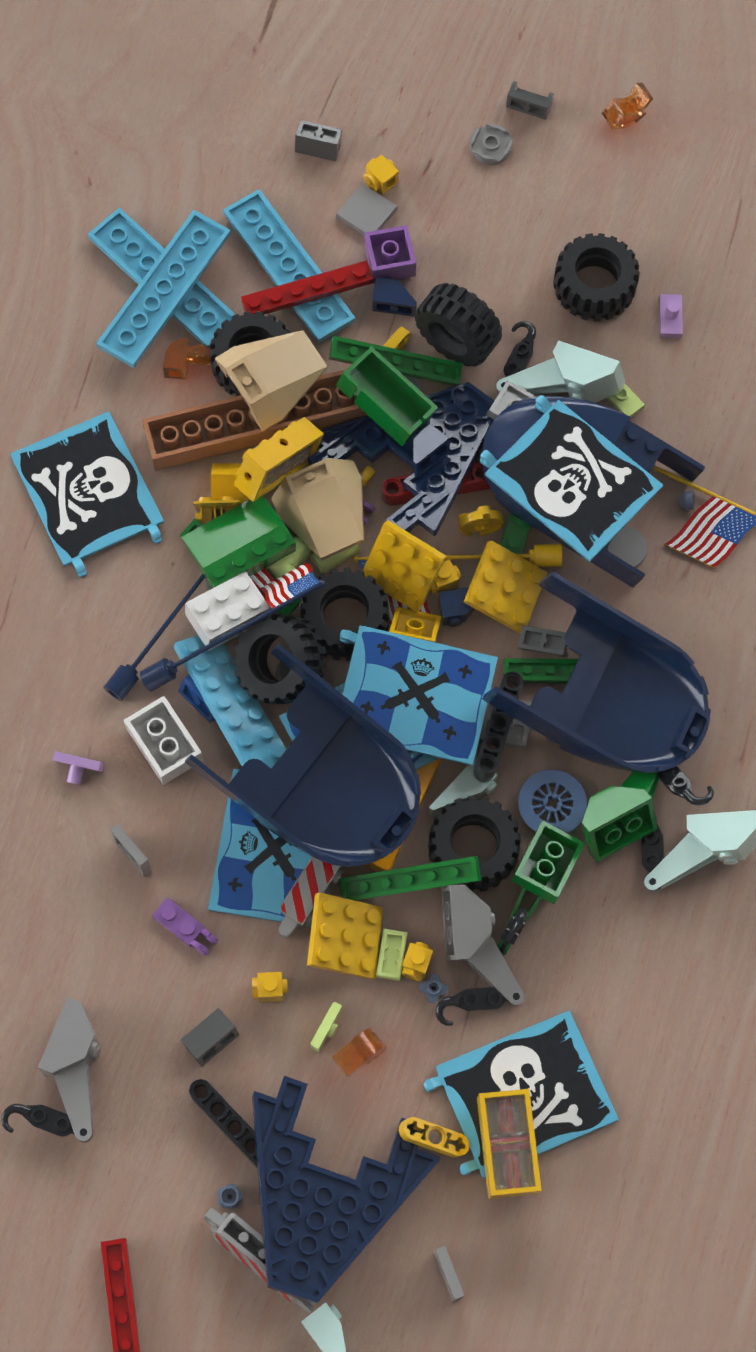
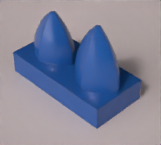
(193, 696)

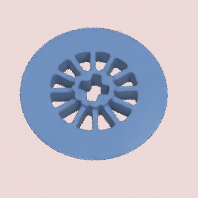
(558, 779)

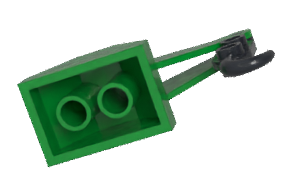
(627, 812)
(542, 872)

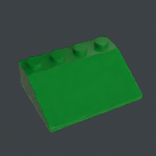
(239, 541)

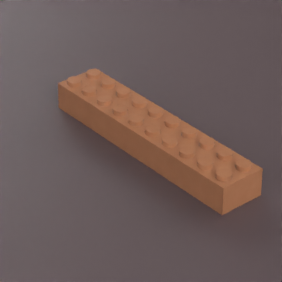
(229, 425)

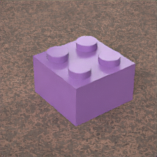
(390, 253)

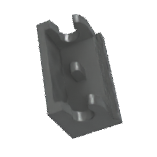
(529, 102)
(318, 140)
(543, 641)
(210, 1037)

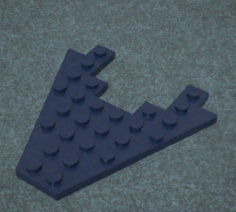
(459, 416)
(316, 1217)

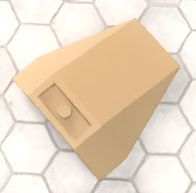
(273, 374)
(323, 506)

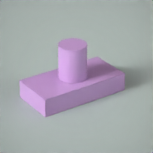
(670, 316)
(77, 766)

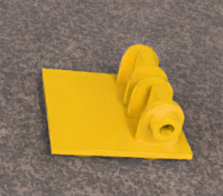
(206, 506)

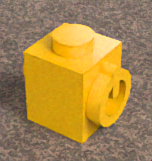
(381, 174)
(446, 579)
(417, 961)
(269, 987)

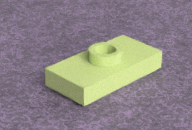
(626, 402)
(391, 955)
(327, 1027)

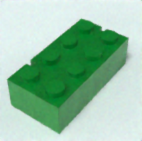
(386, 396)

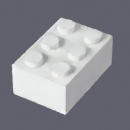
(225, 608)
(162, 739)

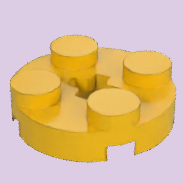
(482, 521)

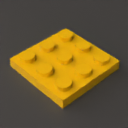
(403, 565)
(505, 587)
(345, 936)

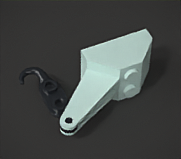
(572, 370)
(710, 837)

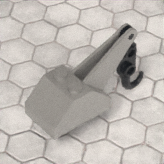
(468, 937)
(68, 1062)

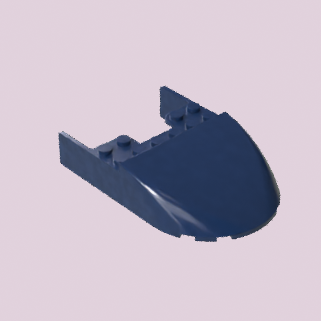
(613, 425)
(629, 697)
(338, 788)

